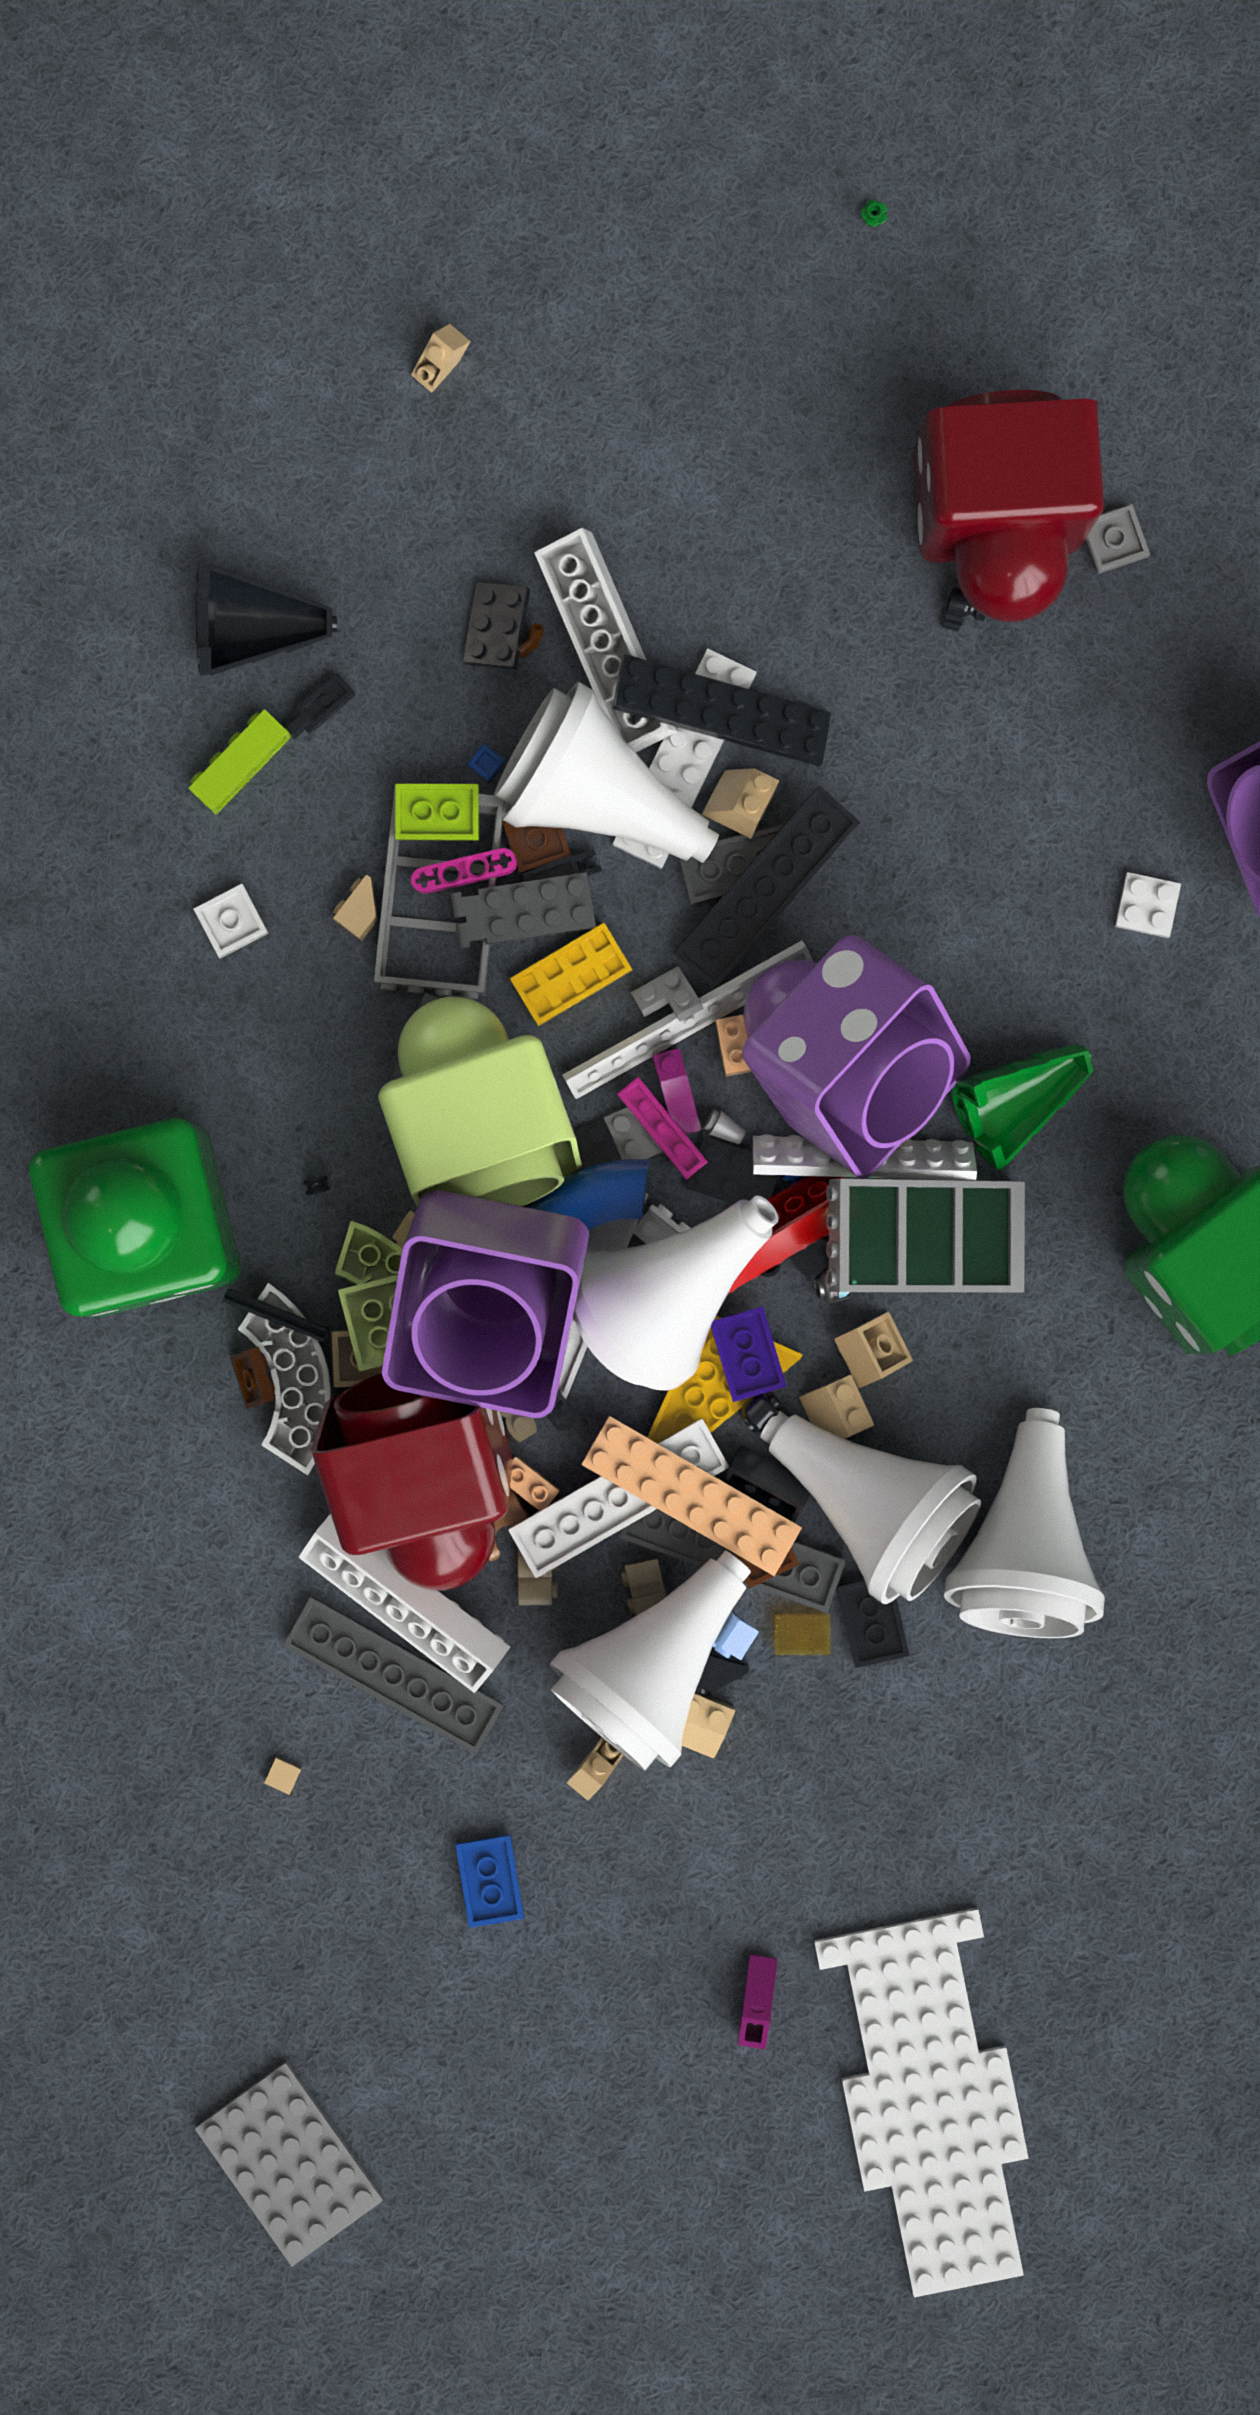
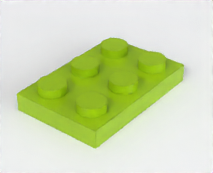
(437, 812)

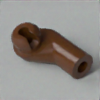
(532, 641)

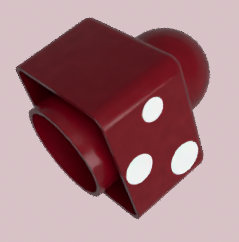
(1008, 494)
(414, 1480)

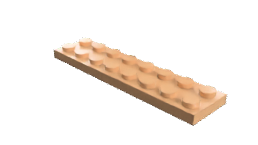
(691, 1495)

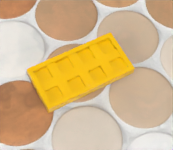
(571, 974)

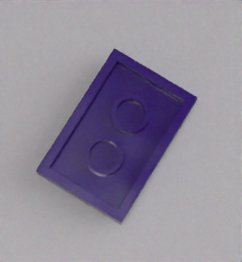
(748, 1354)

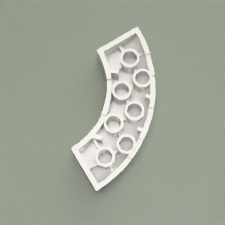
(298, 1379)

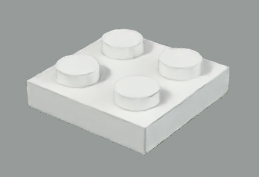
(1147, 905)
(231, 921)

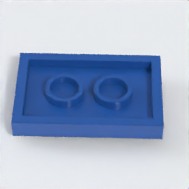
(489, 1880)

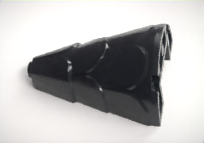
(251, 621)

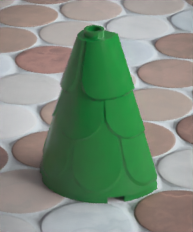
(1016, 1100)

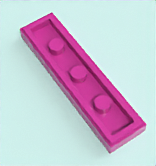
(662, 1128)

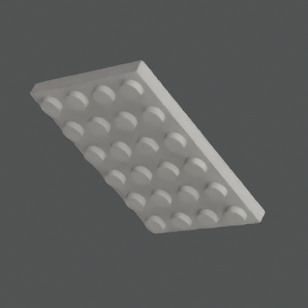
(289, 2163)

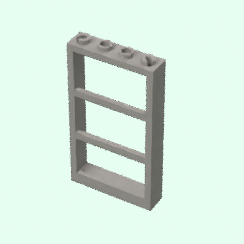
(487, 805)

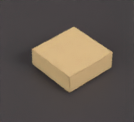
(283, 1775)

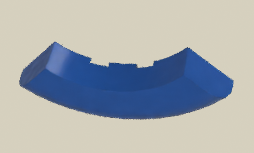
(600, 1193)

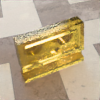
(802, 1634)

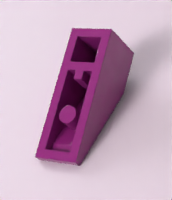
(676, 1090)

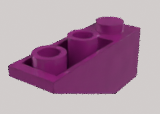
(757, 2002)

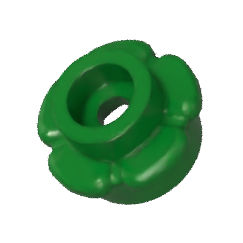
(874, 220)

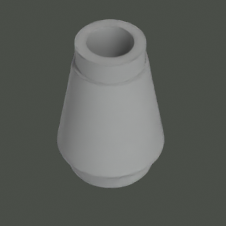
(723, 1127)

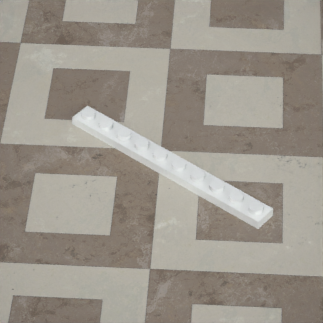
(671, 1030)

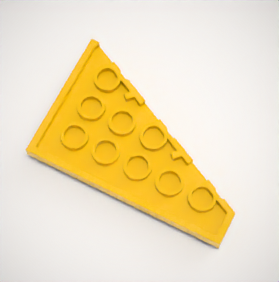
(705, 1394)

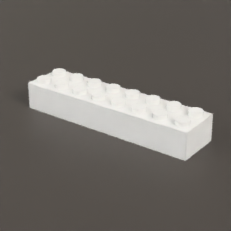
(597, 627)
(415, 1613)

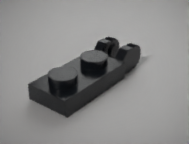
(562, 867)

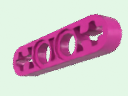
(464, 874)

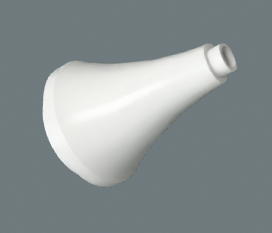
(587, 778)
(654, 1302)
(891, 1511)
(1028, 1558)
(643, 1674)

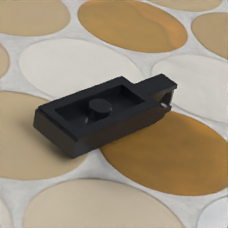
(320, 706)

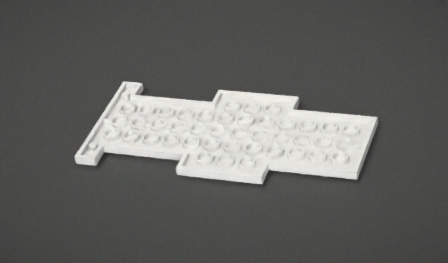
(933, 2107)

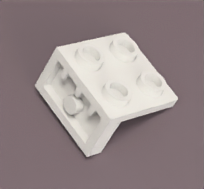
(657, 1225)

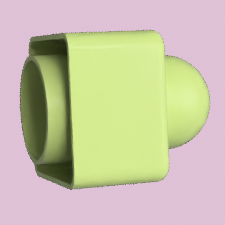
(476, 1108)

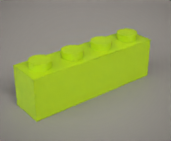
(239, 761)

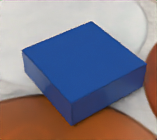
(486, 763)

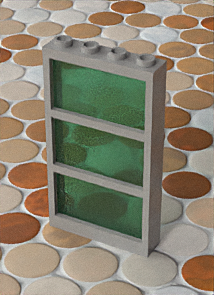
(925, 1235)

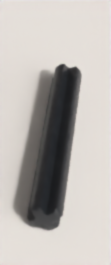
(276, 1315)

